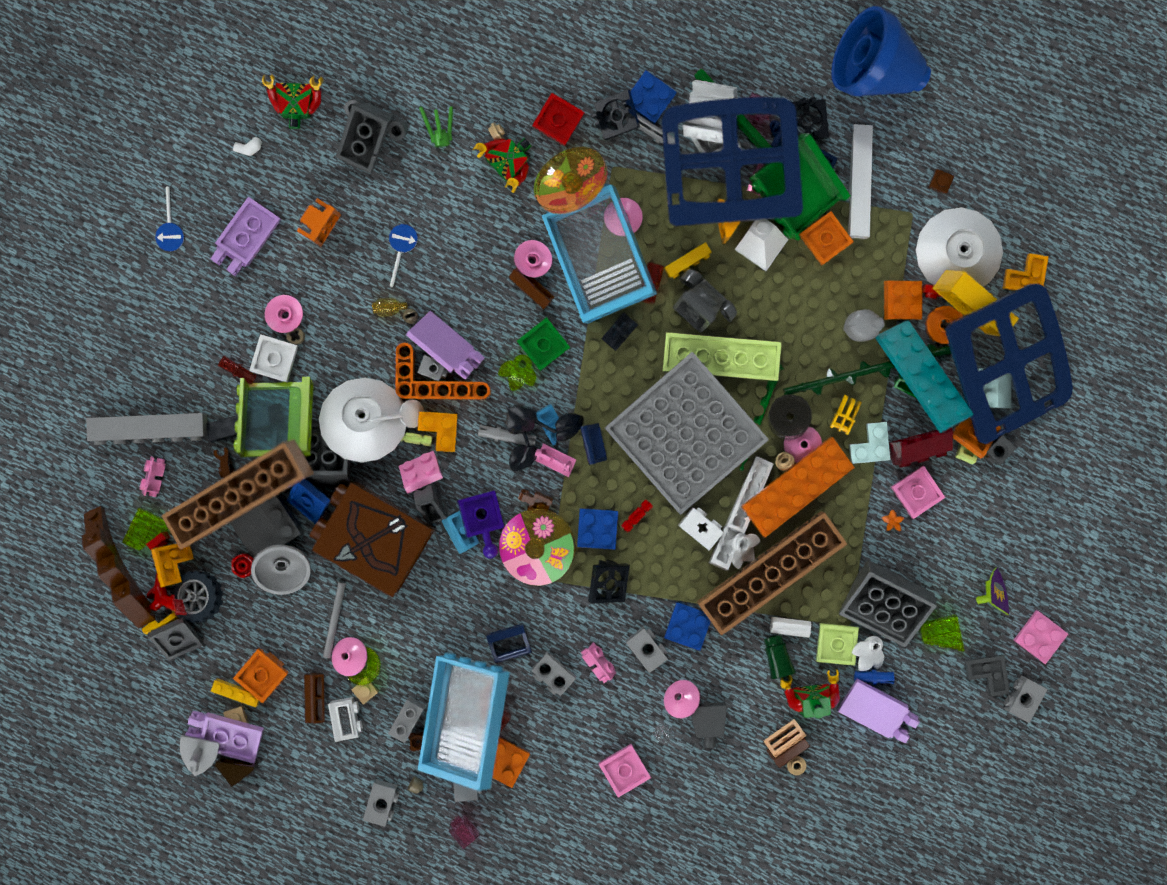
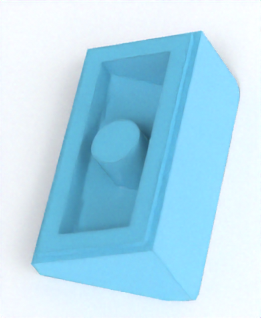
(455, 529)

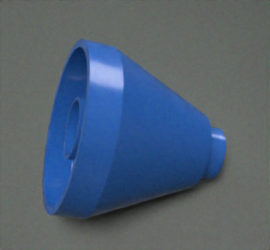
(878, 57)

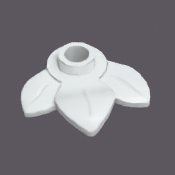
(743, 548)
(869, 656)

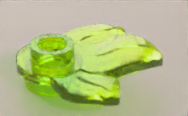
(516, 375)

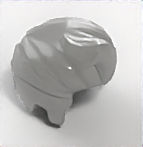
(863, 325)

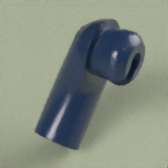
(775, 128)

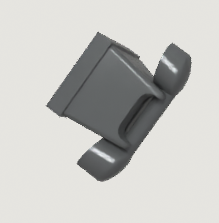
(366, 133)
(702, 302)

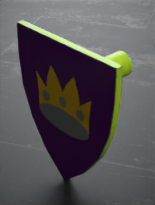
(995, 592)

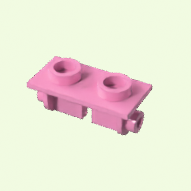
(555, 460)
(151, 484)
(594, 655)

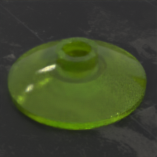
(370, 674)

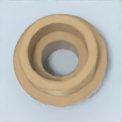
(496, 131)
(784, 461)
(790, 766)

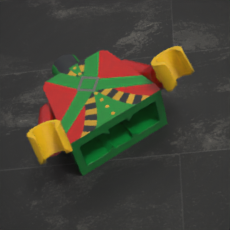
(294, 99)
(507, 159)
(814, 699)

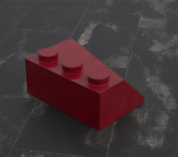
(921, 447)

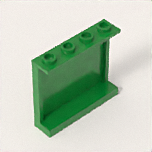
(819, 186)

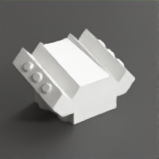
(707, 128)

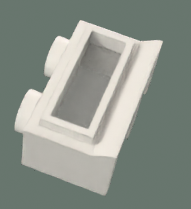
(345, 719)

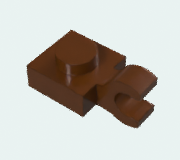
(226, 464)
(535, 501)

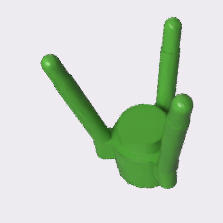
(440, 137)

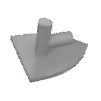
(198, 753)

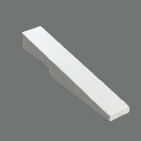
(860, 182)
(738, 519)

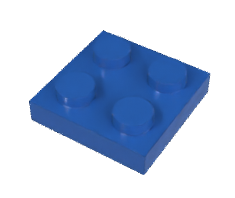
(651, 97)
(308, 500)
(597, 528)
(687, 626)

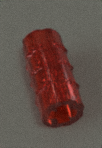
(656, 274)

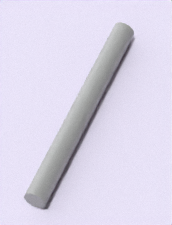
(334, 620)

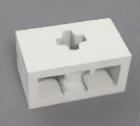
(707, 537)

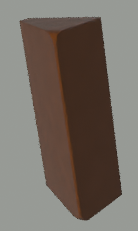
(790, 753)

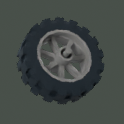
(213, 597)

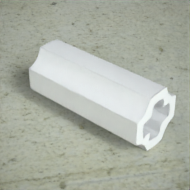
(790, 627)

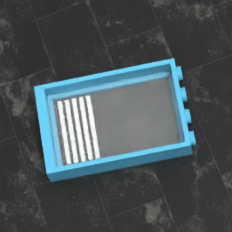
(600, 256)
(463, 721)

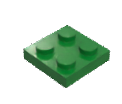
(543, 344)

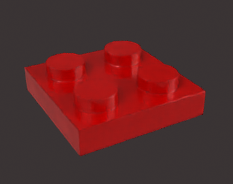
(558, 119)

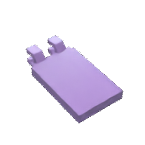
(245, 235)
(445, 345)
(877, 711)
(236, 738)

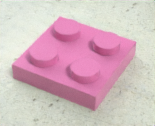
(420, 471)
(917, 492)
(1040, 637)
(624, 770)

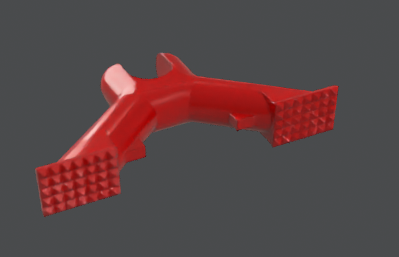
(163, 599)

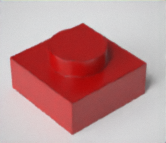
(930, 293)
(159, 541)

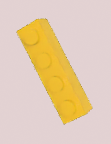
(689, 259)
(234, 692)

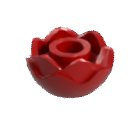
(237, 568)

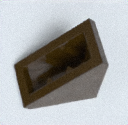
(234, 770)

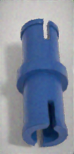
(874, 677)

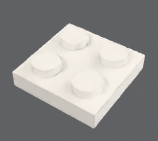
(273, 358)

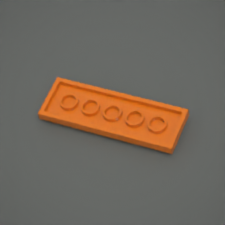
(797, 487)

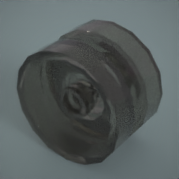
(786, 428)

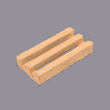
(801, 735)

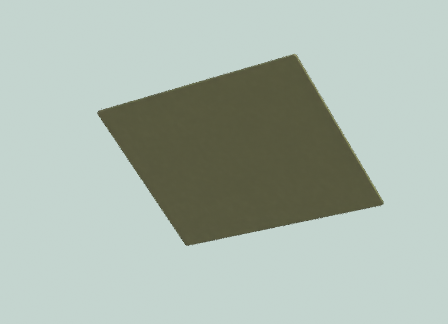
(786, 304)

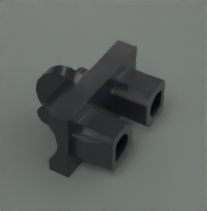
(619, 331)

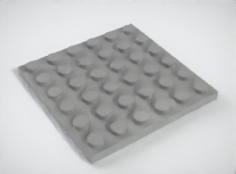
(686, 433)

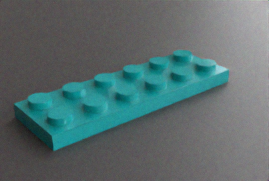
(924, 376)

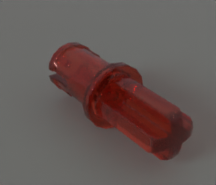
(237, 370)

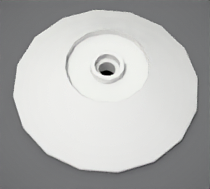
(945, 234)
(358, 437)

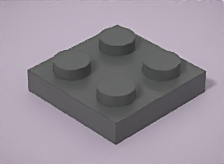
(175, 638)

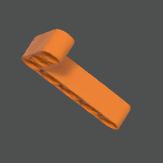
(433, 385)

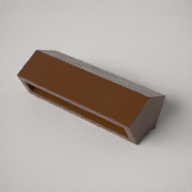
(532, 288)
(314, 698)

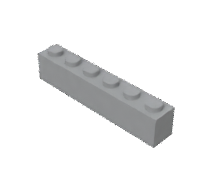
(146, 427)

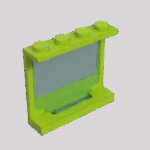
(272, 416)

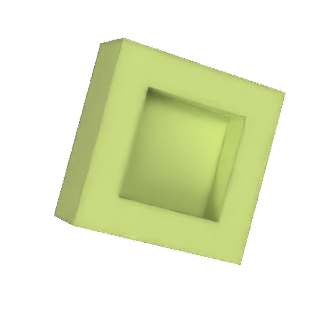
(965, 455)

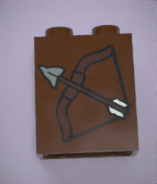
(371, 537)

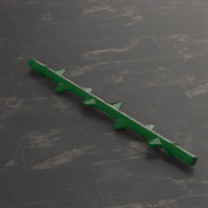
(865, 369)

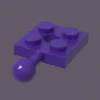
(491, 521)

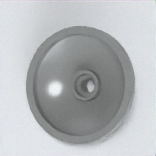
(280, 577)

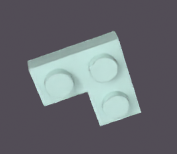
(877, 447)

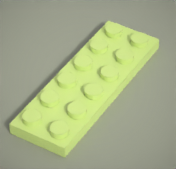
(725, 355)

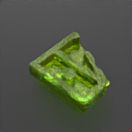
(143, 529)
(942, 632)

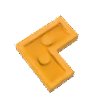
(1034, 273)
(443, 424)
(166, 562)

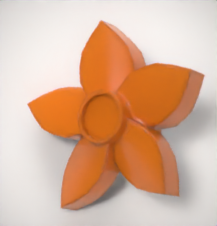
(893, 520)

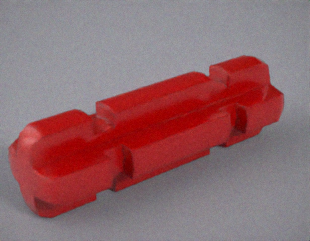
(636, 516)

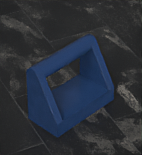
(593, 443)
(506, 633)

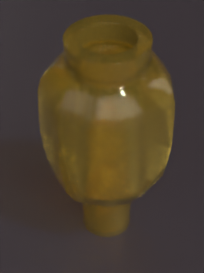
(388, 307)

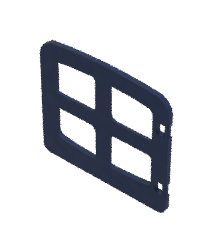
(731, 159)
(1014, 361)

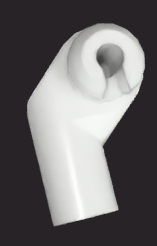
(250, 148)

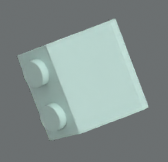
(999, 392)

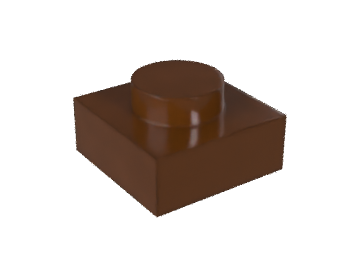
(941, 181)

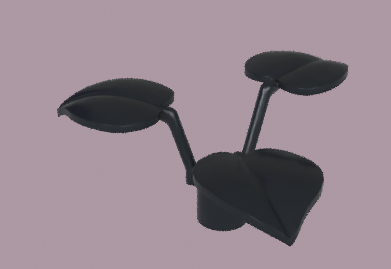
(523, 419)

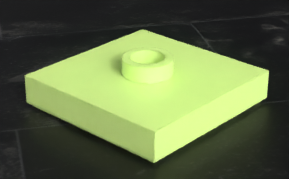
(836, 644)

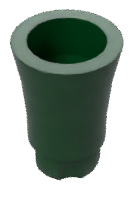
(778, 657)

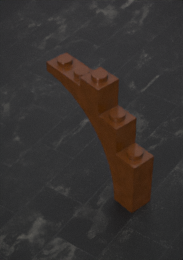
(111, 570)

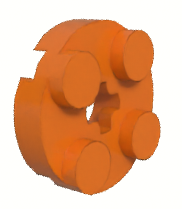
(936, 318)

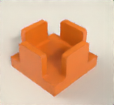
(319, 222)
(261, 674)

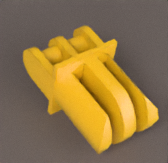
(845, 416)

